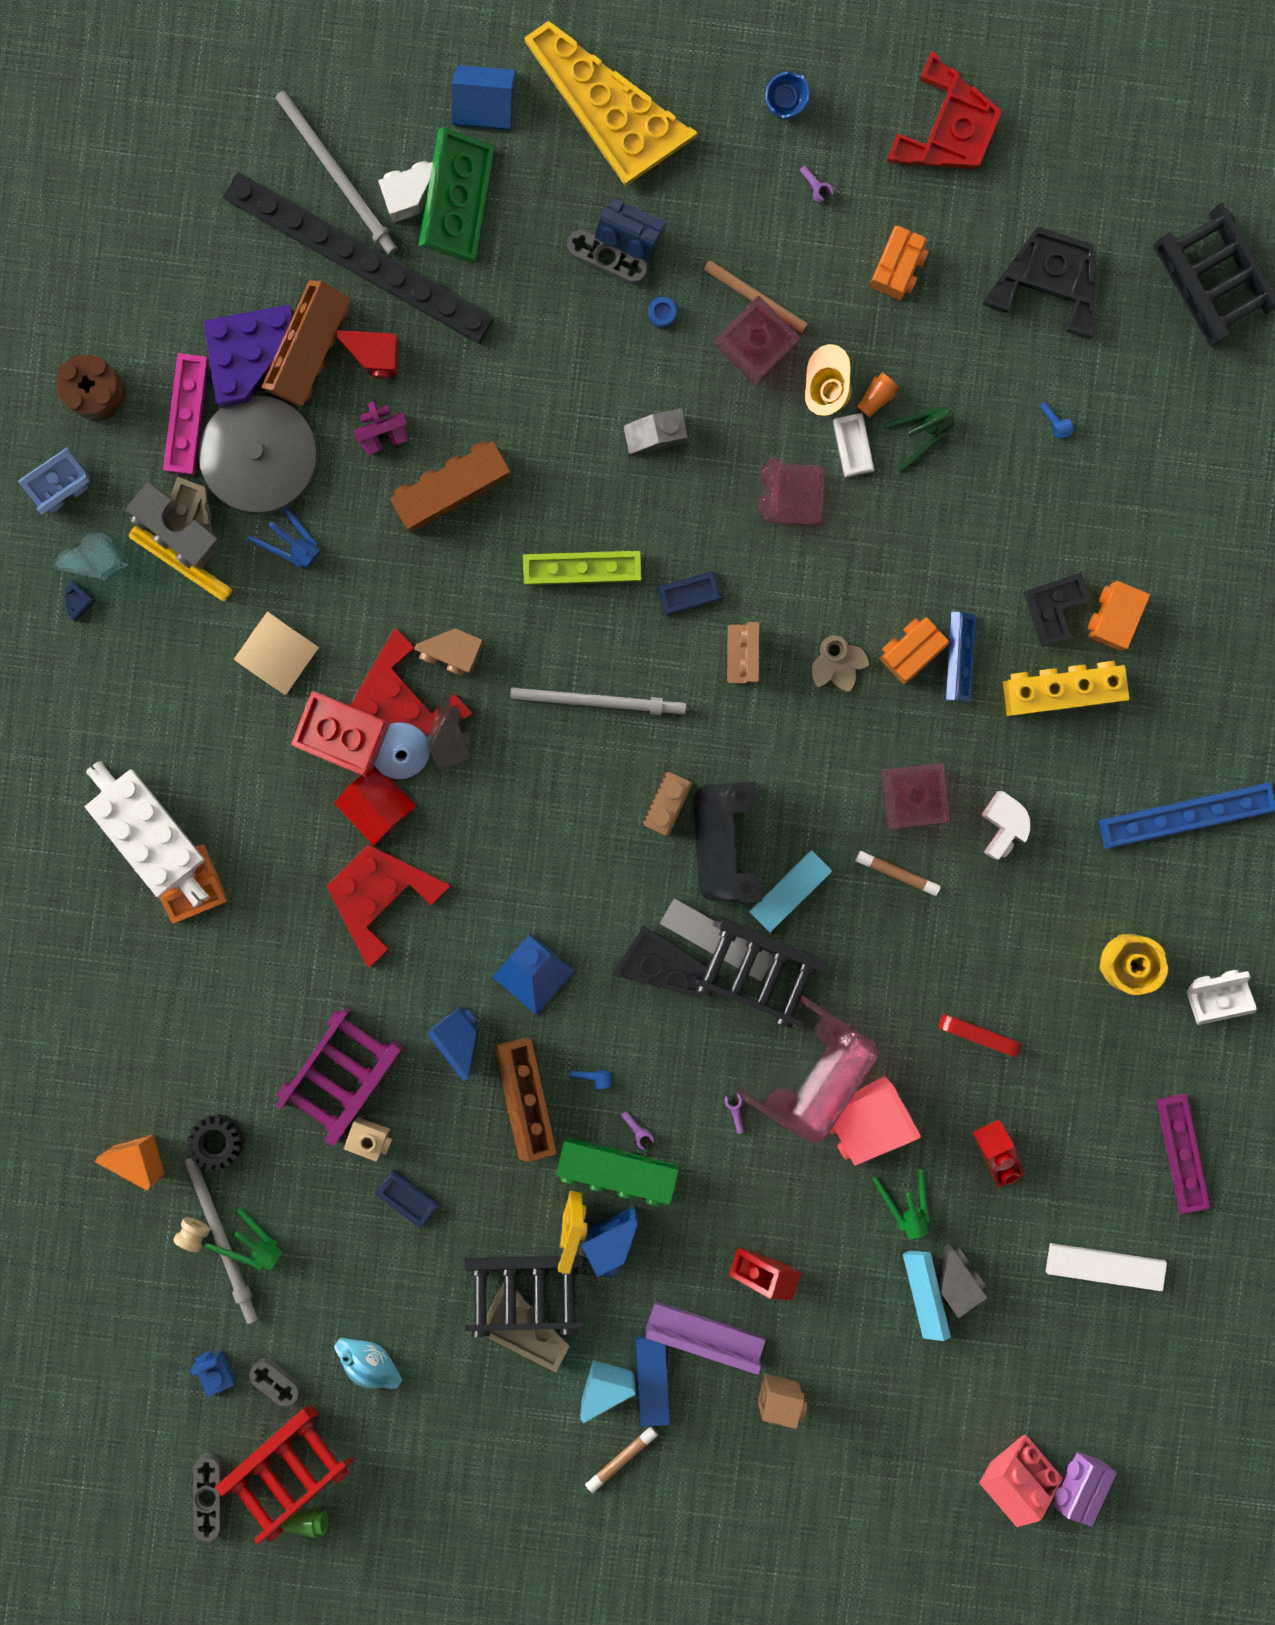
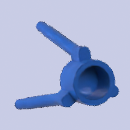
(303, 551)

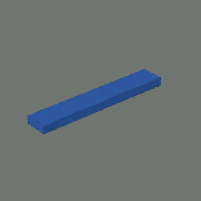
(1187, 815)

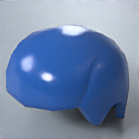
(787, 95)

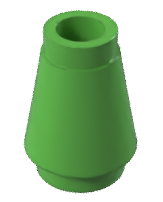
(308, 1523)

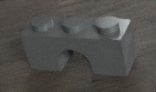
(153, 509)

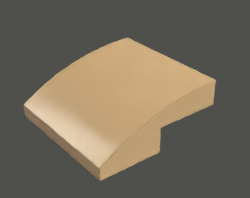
(276, 653)

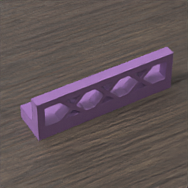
(705, 1337)

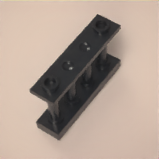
(1186, 274)
(755, 943)
(509, 1269)

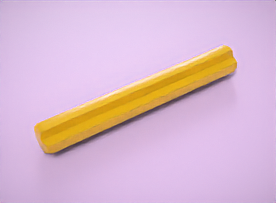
(195, 574)

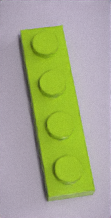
(582, 567)

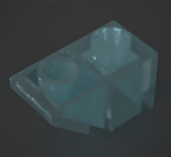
(93, 559)

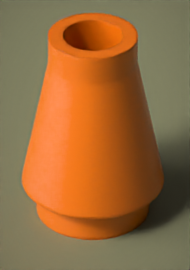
(878, 394)

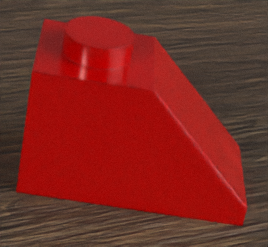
(373, 351)
(765, 1274)

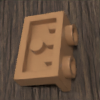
(743, 653)

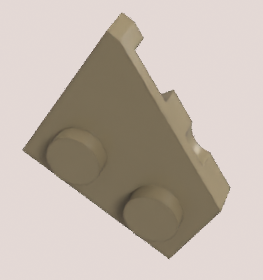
(192, 505)

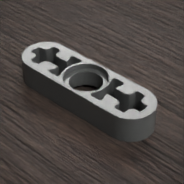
(584, 254)
(199, 1506)

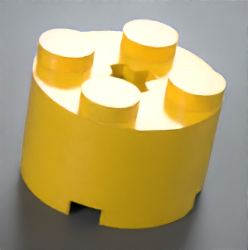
(1149, 957)

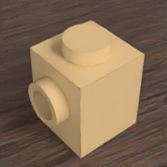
(368, 1139)

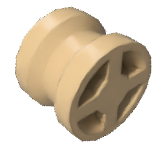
(191, 1234)

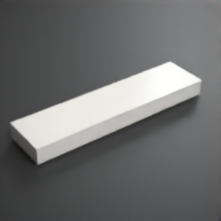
(1106, 1267)

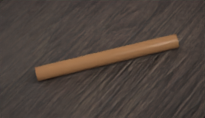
(751, 293)

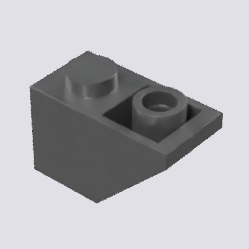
(956, 1283)

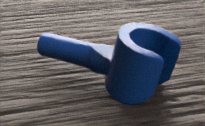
(1060, 428)
(602, 1077)

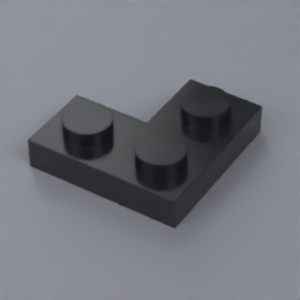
(1047, 607)

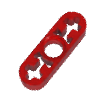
(980, 1035)

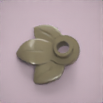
(839, 668)

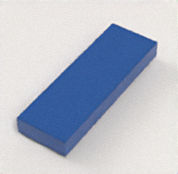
(961, 657)
(652, 1382)

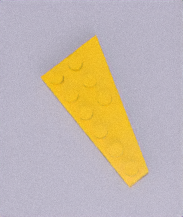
(616, 114)

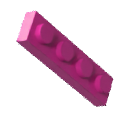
(186, 414)

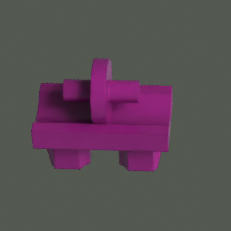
(369, 434)

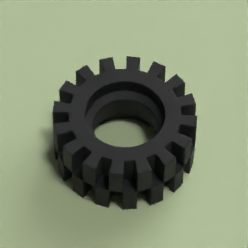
(205, 1156)

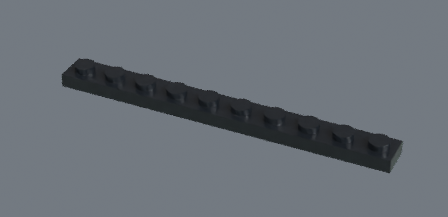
(358, 257)

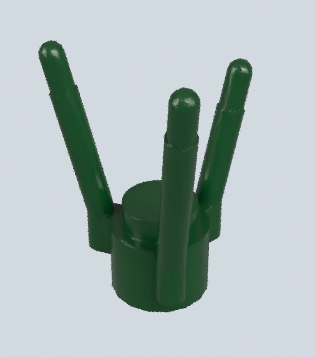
(936, 423)

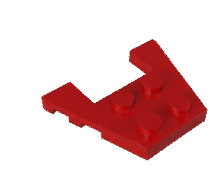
(961, 126)
(387, 695)
(370, 887)

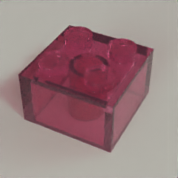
(757, 340)
(915, 796)

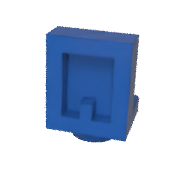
(213, 1372)

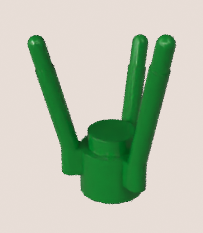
(914, 1221)
(264, 1254)

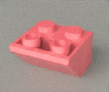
(1022, 1482)

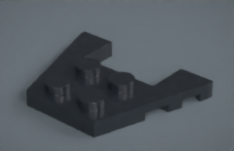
(1055, 267)

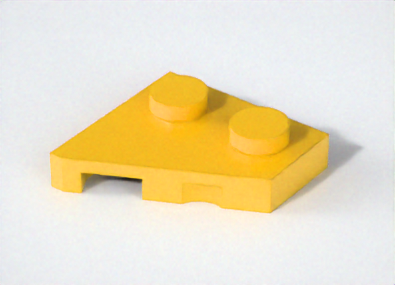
(572, 1230)

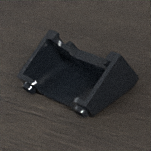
(716, 842)

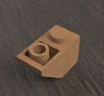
(452, 648)

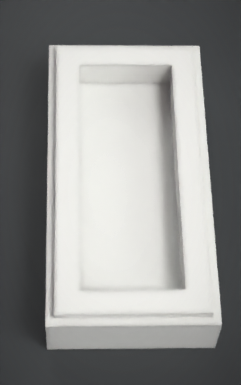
(853, 445)

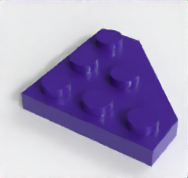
(243, 350)

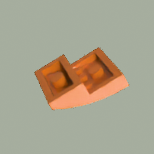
(178, 905)

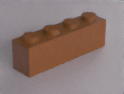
(306, 343)
(450, 486)
(525, 1099)

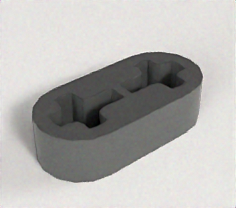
(270, 1387)

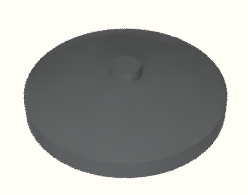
(258, 455)

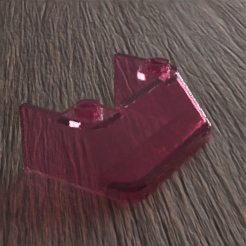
(830, 1084)

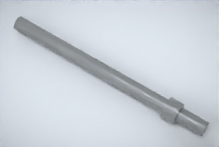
(655, 705)
(241, 1291)

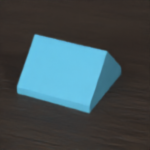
(605, 1388)

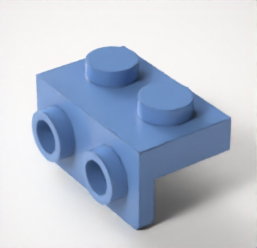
(55, 481)

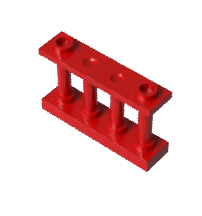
(259, 1464)

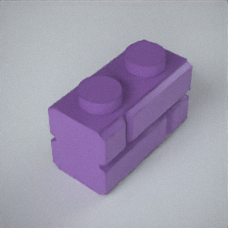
(1084, 1488)

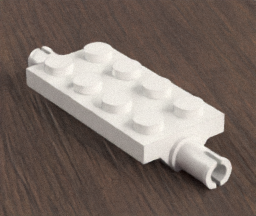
(145, 834)

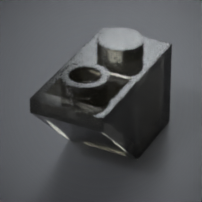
(446, 738)

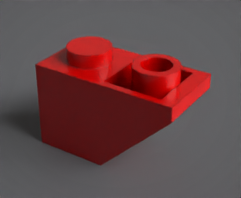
(999, 1153)

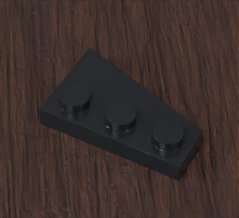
(659, 963)

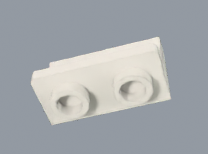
(1221, 997)

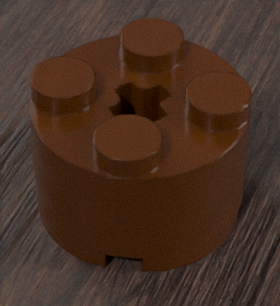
(75, 380)

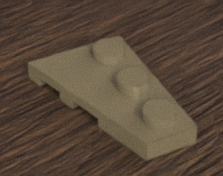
(539, 1345)

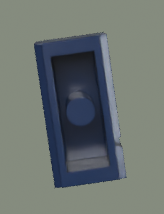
(629, 230)

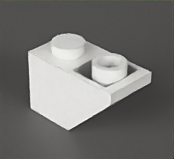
(406, 191)

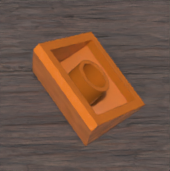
(135, 1161)

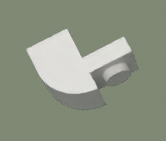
(1012, 821)

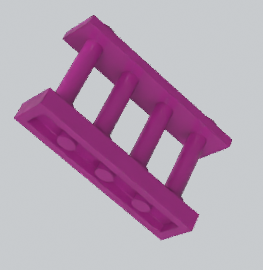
(367, 1077)

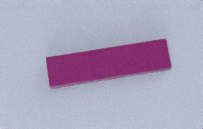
(1183, 1153)

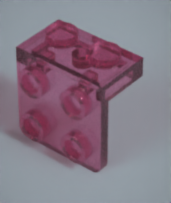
(791, 493)

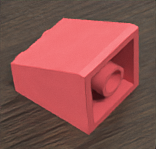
(874, 1123)

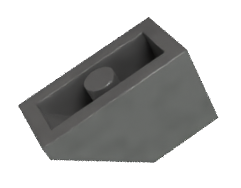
(656, 432)

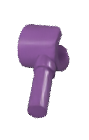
(816, 185)
(736, 1114)
(638, 1131)

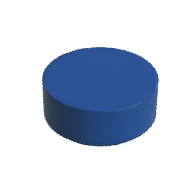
(662, 312)

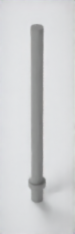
(380, 233)

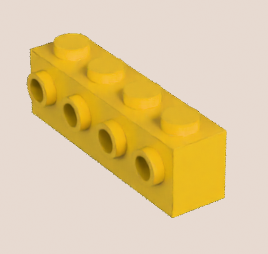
(1065, 690)

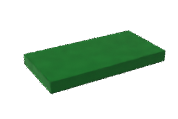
(456, 195)

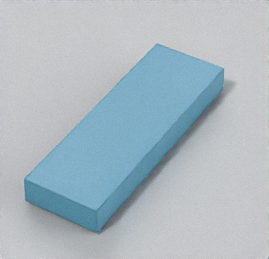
(790, 890)
(926, 1295)

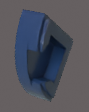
(77, 600)

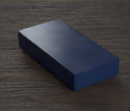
(689, 593)
(407, 1198)

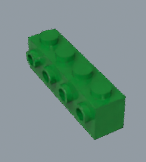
(617, 1171)

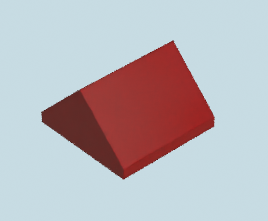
(374, 805)

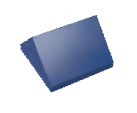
(483, 97)

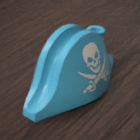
(367, 1364)

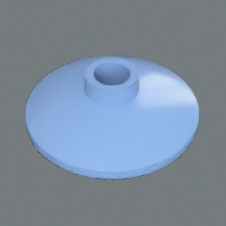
(406, 738)

